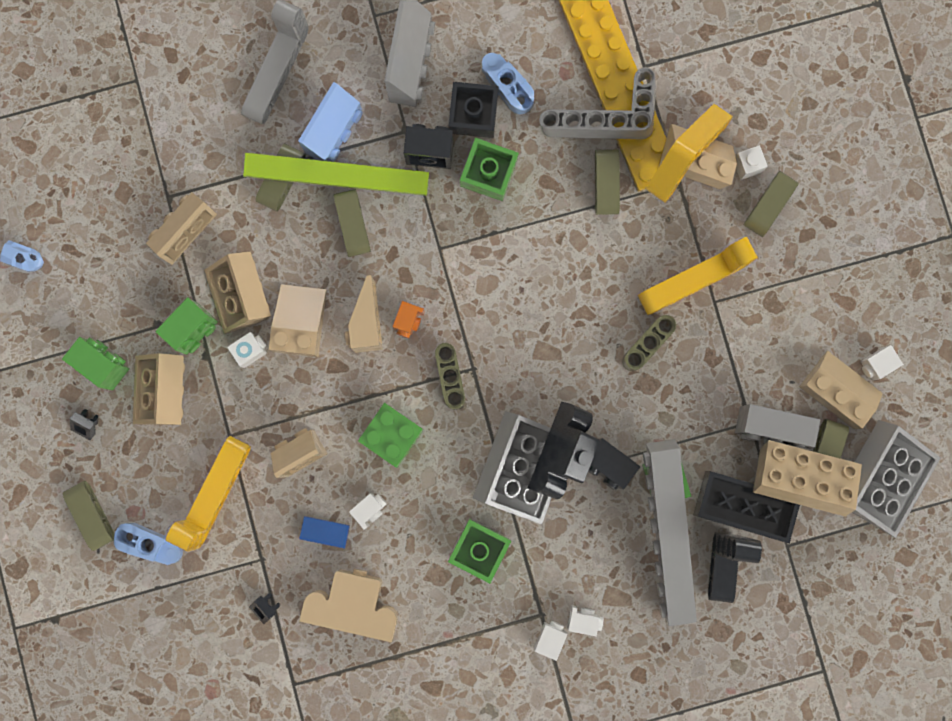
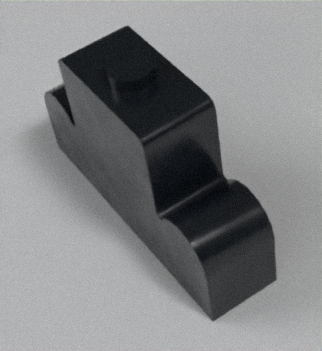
(565, 453)

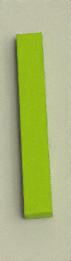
(335, 174)

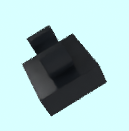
(82, 425)
(262, 609)

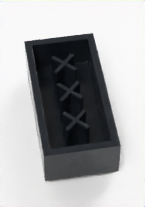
(735, 505)

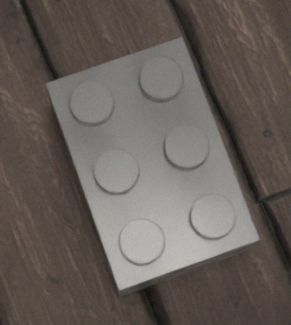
(777, 426)

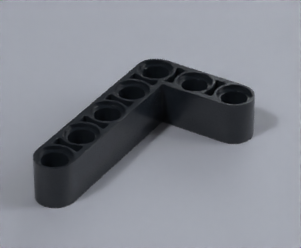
(725, 555)

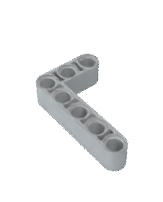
(278, 62)
(608, 118)

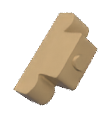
(351, 607)

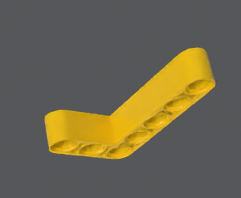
(687, 150)
(729, 261)
(193, 531)

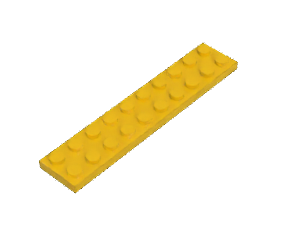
(613, 75)

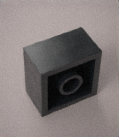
(473, 109)
(428, 146)
(613, 466)

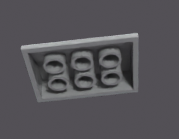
(409, 53)
(511, 468)
(891, 476)

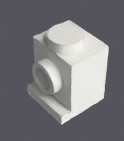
(368, 510)
(584, 621)

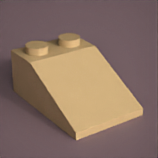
(298, 321)
(364, 324)
(296, 454)

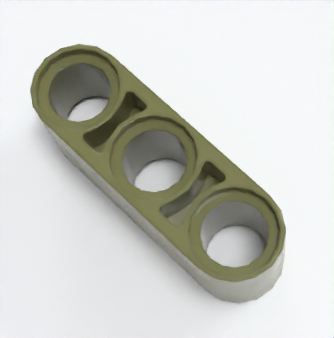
(607, 182)
(274, 192)
(771, 204)
(352, 223)
(658, 337)
(450, 365)
(831, 438)
(89, 515)

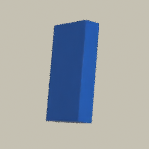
(324, 532)

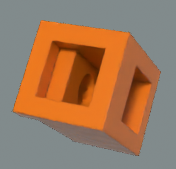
(407, 319)

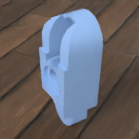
(495, 69)
(162, 552)

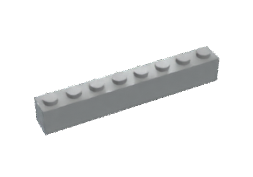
(671, 532)

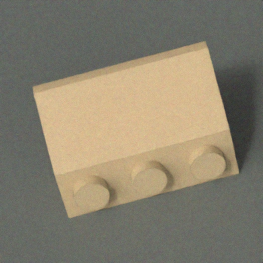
(712, 167)
(180, 228)
(237, 292)
(158, 389)
(842, 391)

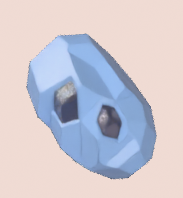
(21, 256)

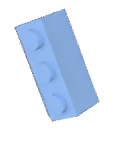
(331, 124)

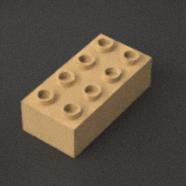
(807, 478)

